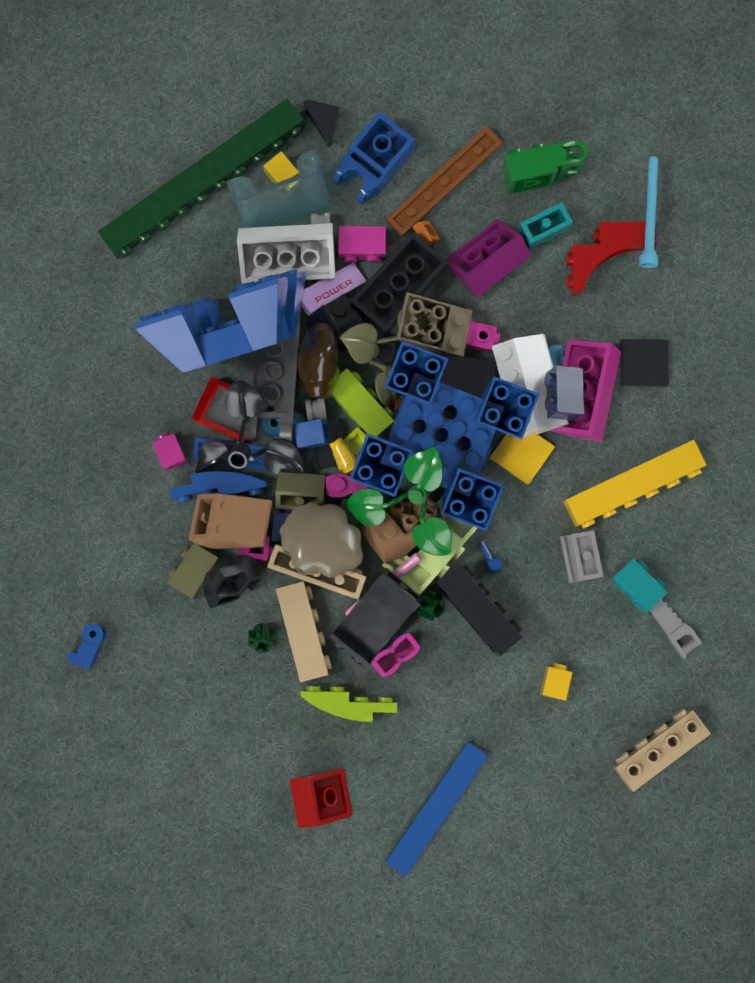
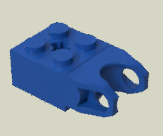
(371, 163)

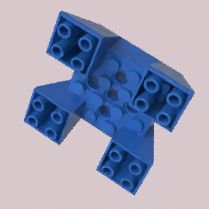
(199, 337)
(500, 407)

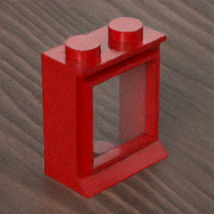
(212, 411)

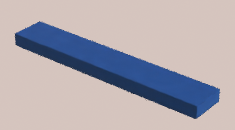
(436, 809)

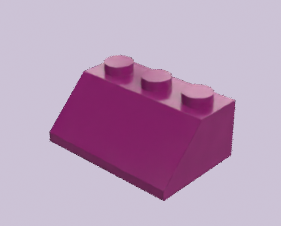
(488, 257)

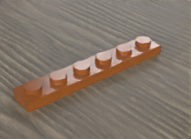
(444, 181)

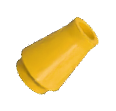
(343, 455)

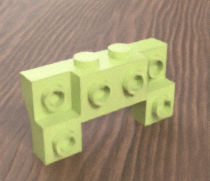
(430, 566)

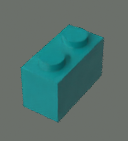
(545, 226)
(639, 585)

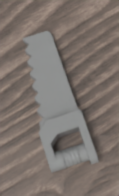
(675, 628)

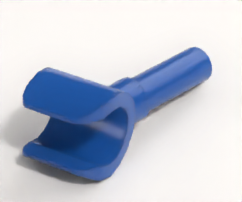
(493, 564)

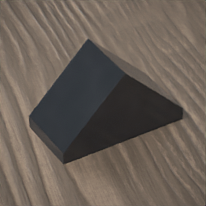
(324, 119)

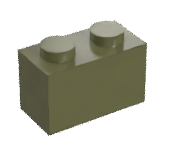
(299, 489)
(192, 570)

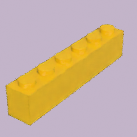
(634, 483)

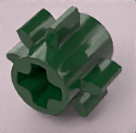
(431, 605)
(262, 638)

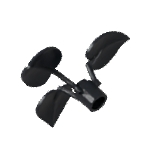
(214, 455)

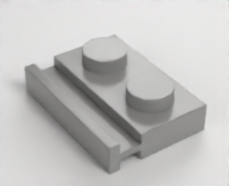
(581, 556)

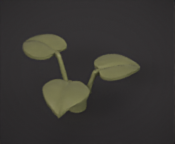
(363, 349)

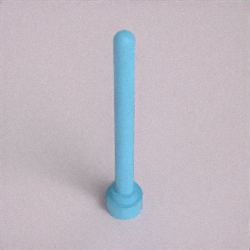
(648, 258)

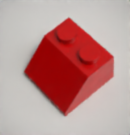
(320, 798)

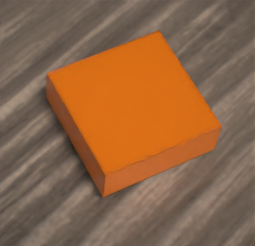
(426, 232)

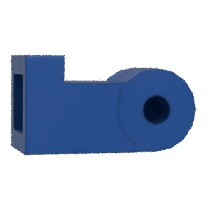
(92, 641)

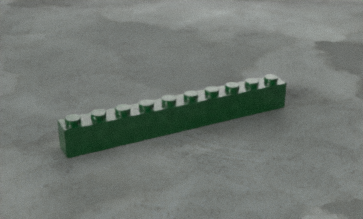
(202, 179)

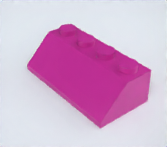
(599, 374)

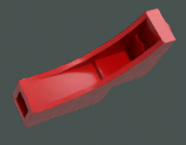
(611, 240)

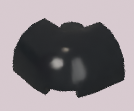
(338, 316)
(232, 579)

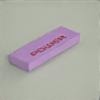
(327, 290)

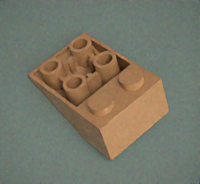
(229, 521)
(394, 535)

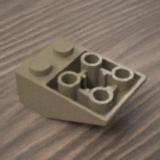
(434, 325)

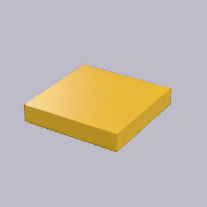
(522, 457)

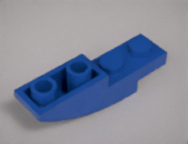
(224, 482)

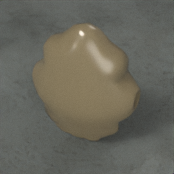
(321, 540)

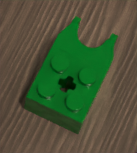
(541, 165)

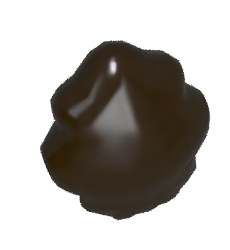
(319, 361)

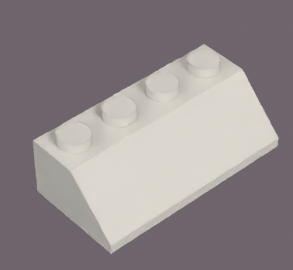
(286, 248)
(525, 364)

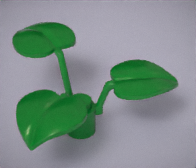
(426, 473)

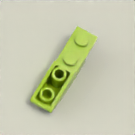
(337, 703)

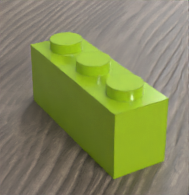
(361, 404)

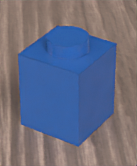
(312, 434)

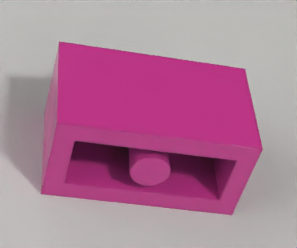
(362, 243)

